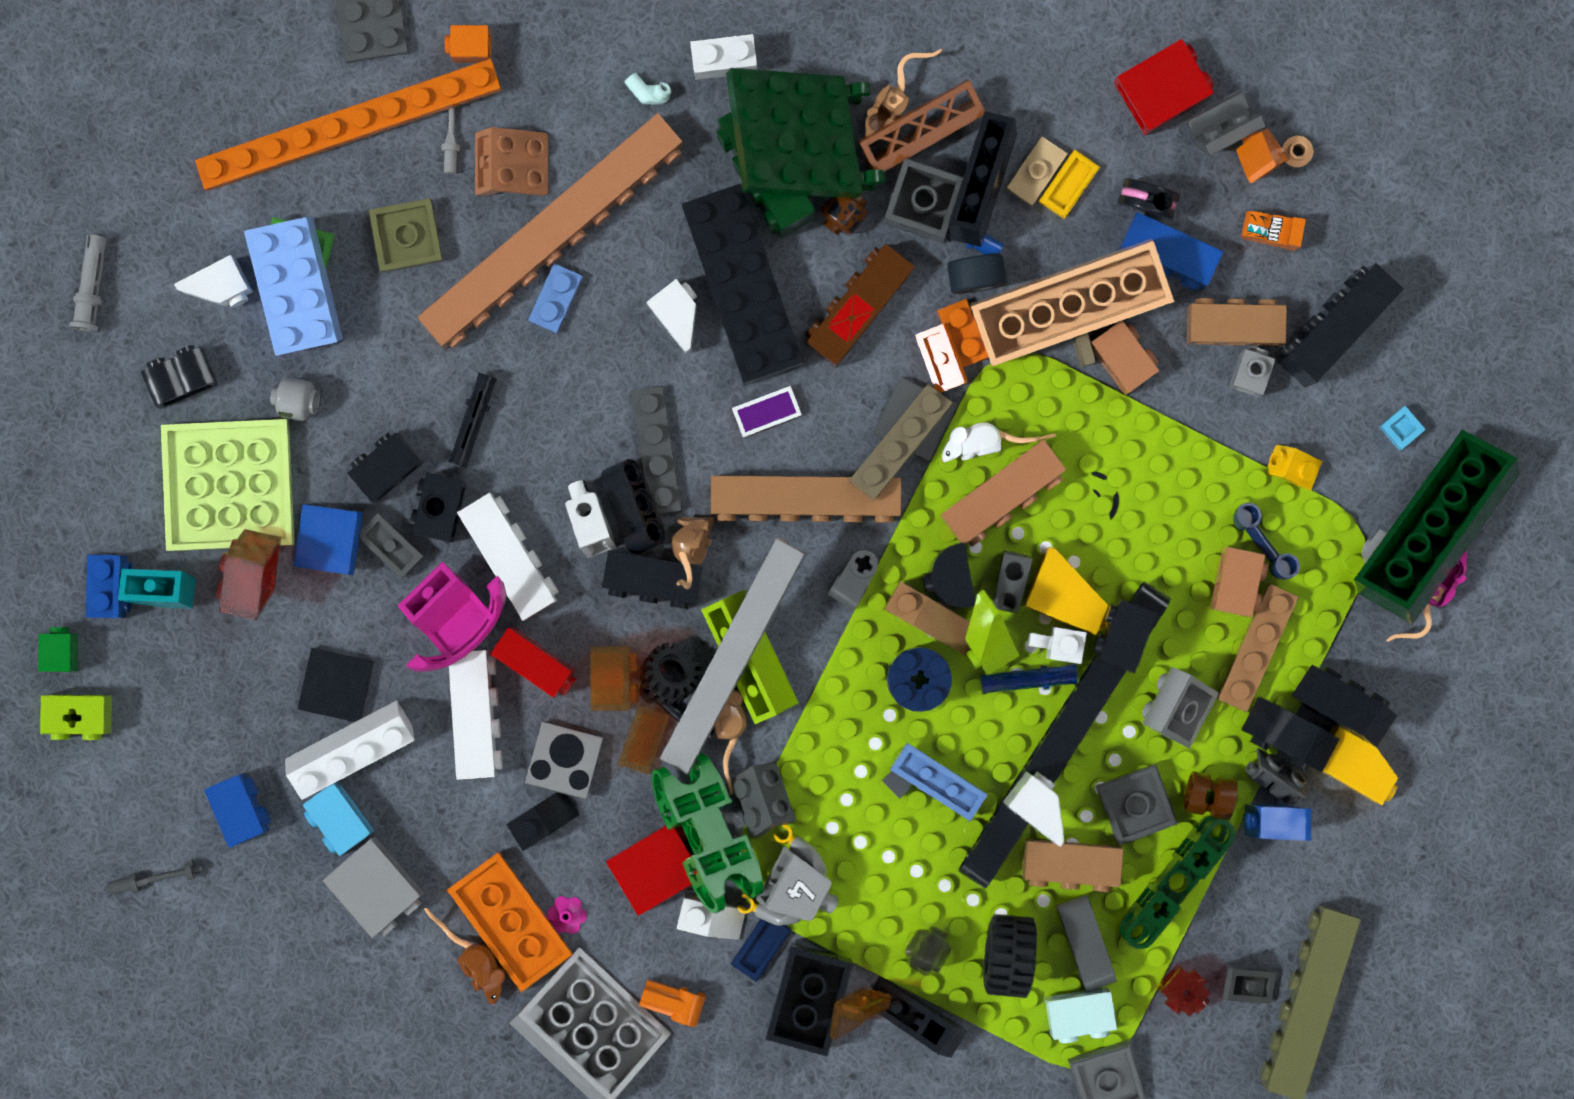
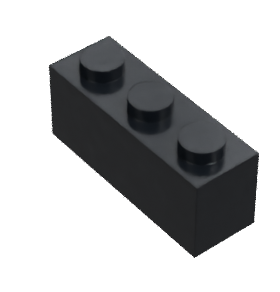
(650, 579)
(1345, 704)

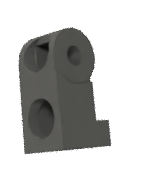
(1011, 581)

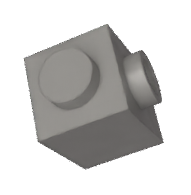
(1252, 371)

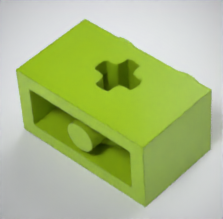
(57, 711)

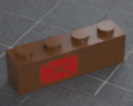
(860, 305)

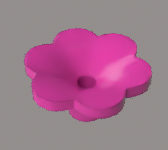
(567, 906)

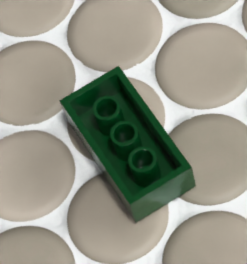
(783, 211)

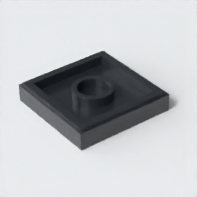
(335, 685)

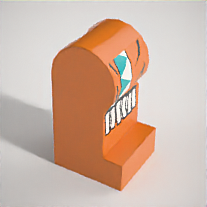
(1273, 230)

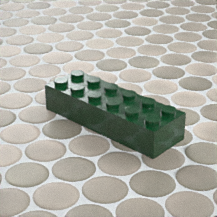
(1437, 526)

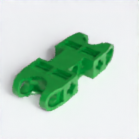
(707, 833)

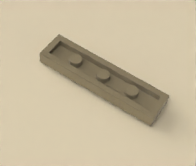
(901, 442)

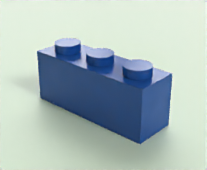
(1178, 253)

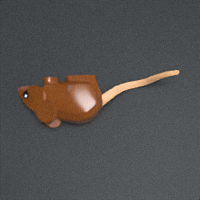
(479, 963)

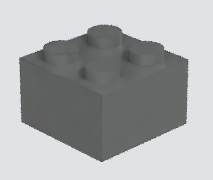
(923, 200)

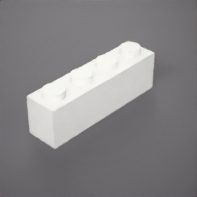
(507, 555)
(474, 716)
(349, 750)

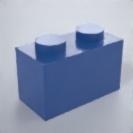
(237, 809)

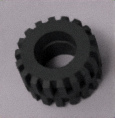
(1010, 956)

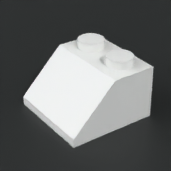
(1037, 805)

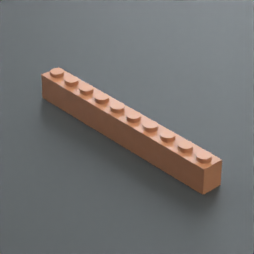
(551, 231)

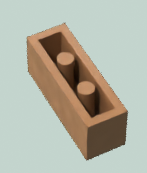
(1236, 323)
(1072, 864)

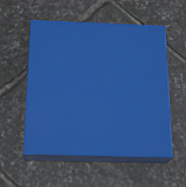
(328, 539)

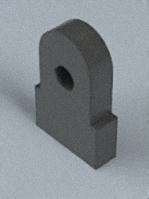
(896, 784)

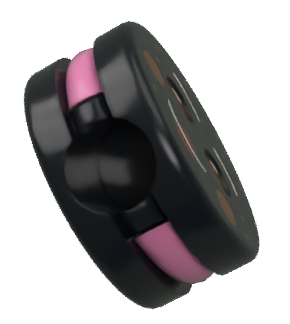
(1148, 198)

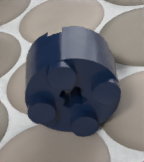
(929, 694)

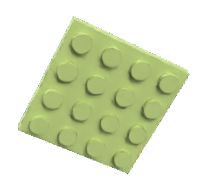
(226, 482)

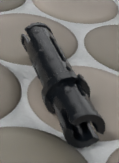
(483, 383)

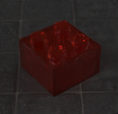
(248, 574)

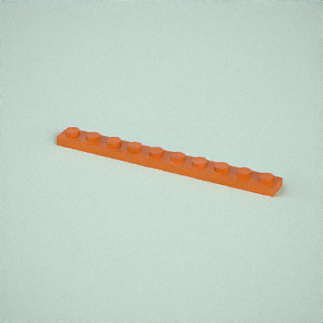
(348, 125)

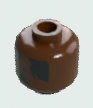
(844, 214)

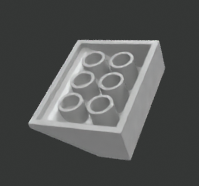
(590, 1028)

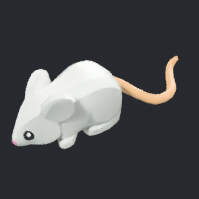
(980, 440)

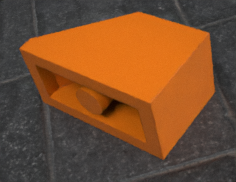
(1260, 155)

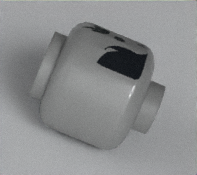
(295, 399)

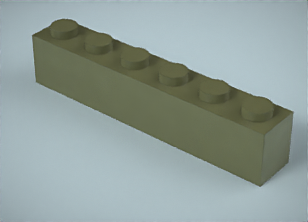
(1310, 1002)

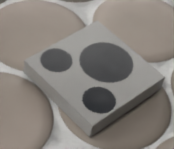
(564, 760)

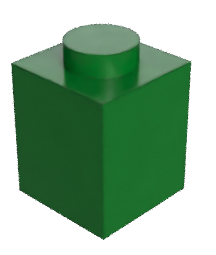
(58, 650)

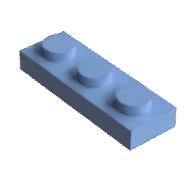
(938, 781)

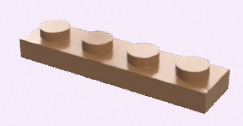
(1257, 648)

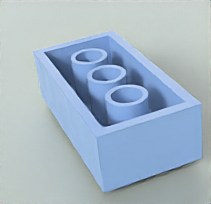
(293, 285)

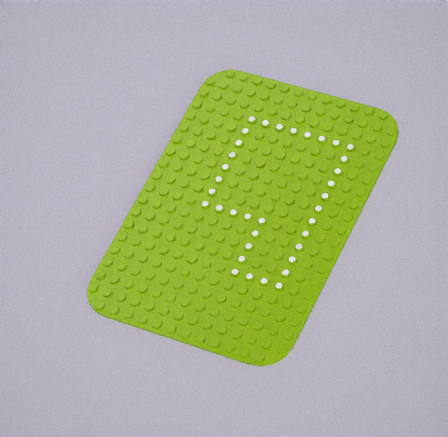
(901, 857)

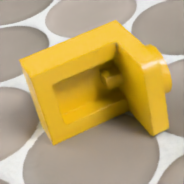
(1294, 466)

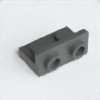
(1224, 124)

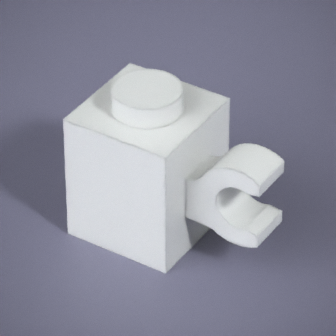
(1061, 644)

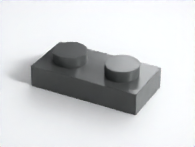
(390, 546)

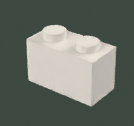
(716, 56)

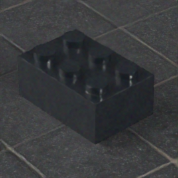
(807, 998)

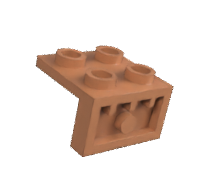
(511, 162)

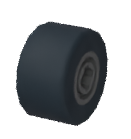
(977, 273)

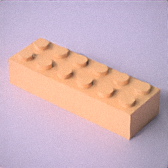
(1072, 302)

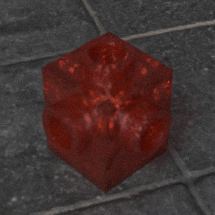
(1174, 986)

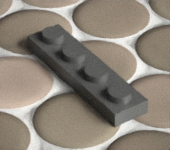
(656, 448)

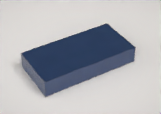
(760, 948)

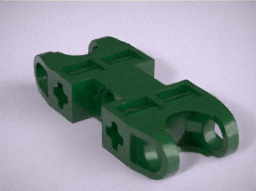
(1183, 862)

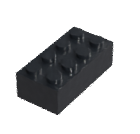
(1340, 325)

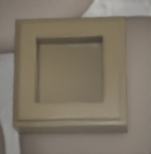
(1084, 350)

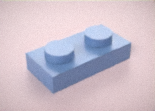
(555, 298)

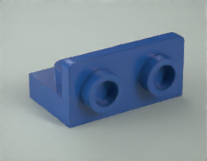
(104, 585)

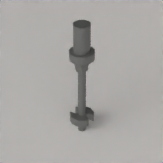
(135, 882)

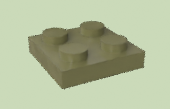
(406, 235)

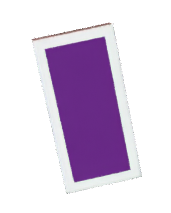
(766, 411)

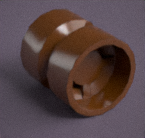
(1221, 798)

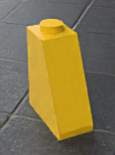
(1065, 595)
(1361, 767)

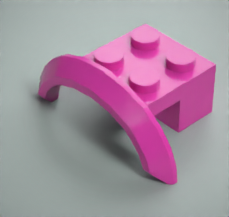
(451, 616)

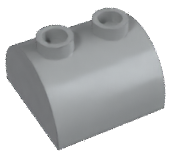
(1179, 707)

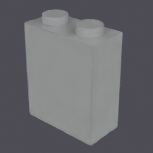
(374, 888)

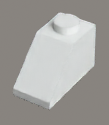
(218, 283)
(676, 312)
(699, 920)

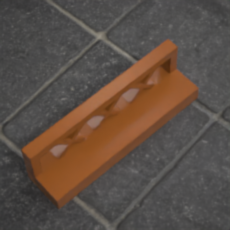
(925, 133)

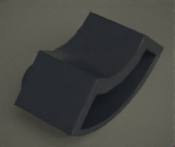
(1289, 734)

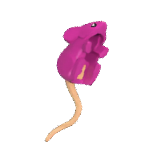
(1441, 597)

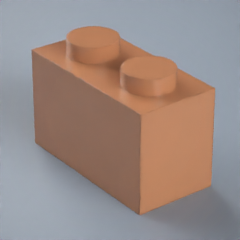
(1124, 356)
(1238, 582)

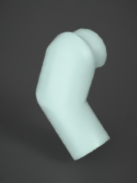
(648, 93)

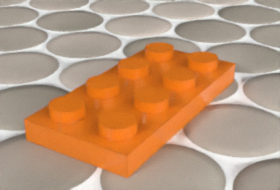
(510, 921)

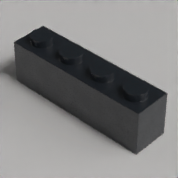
(983, 179)

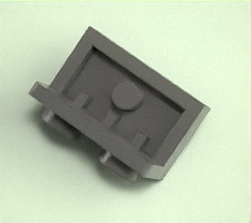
(762, 799)

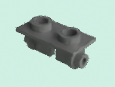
(1288, 784)

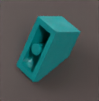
(157, 588)

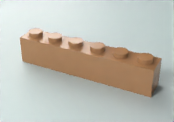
(800, 497)

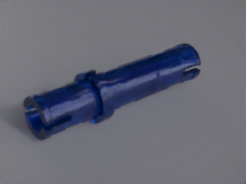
(1029, 679)

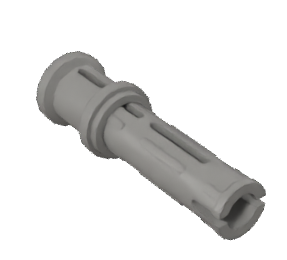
(88, 297)

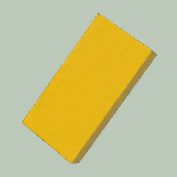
(1069, 184)

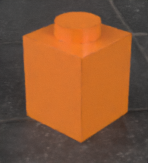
(468, 43)

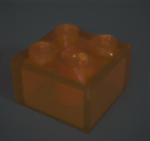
(613, 678)

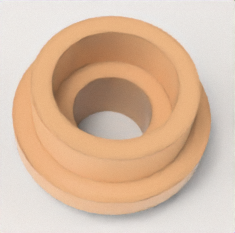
(1305, 144)

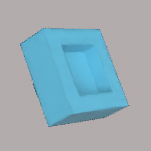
(1402, 428)

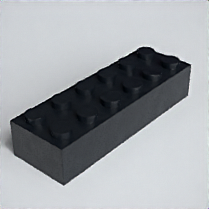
(742, 284)

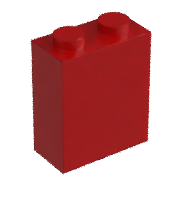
(1164, 86)
(534, 663)
(652, 868)

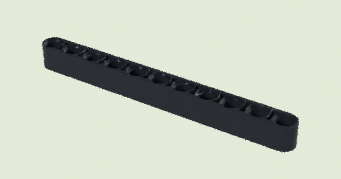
(1053, 751)

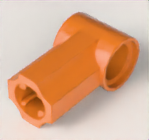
(674, 1002)

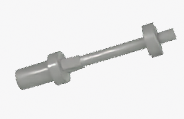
(450, 146)

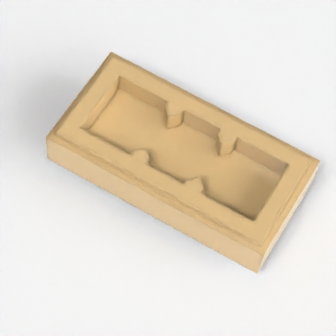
(1036, 171)

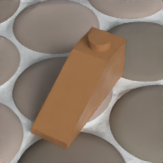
(929, 617)

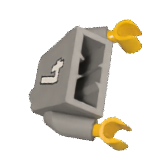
(794, 886)

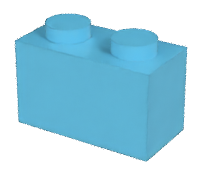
(337, 819)

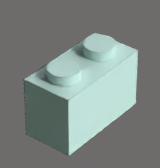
(1080, 1014)

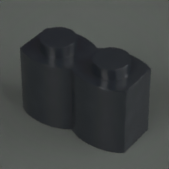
(178, 377)

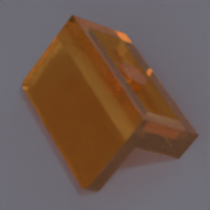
(643, 739)
(855, 1009)

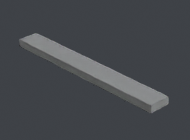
(733, 655)

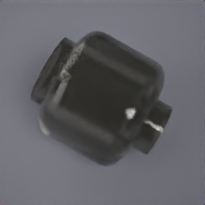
(928, 951)

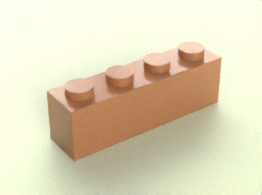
(1002, 493)

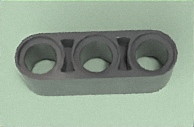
(1086, 943)

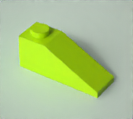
(988, 637)

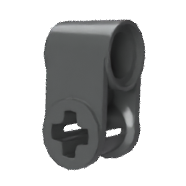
(852, 584)

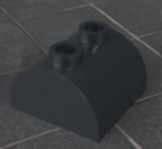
(950, 577)

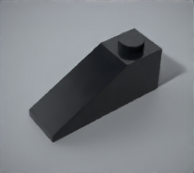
(921, 1020)

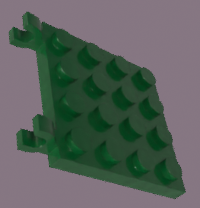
(797, 133)

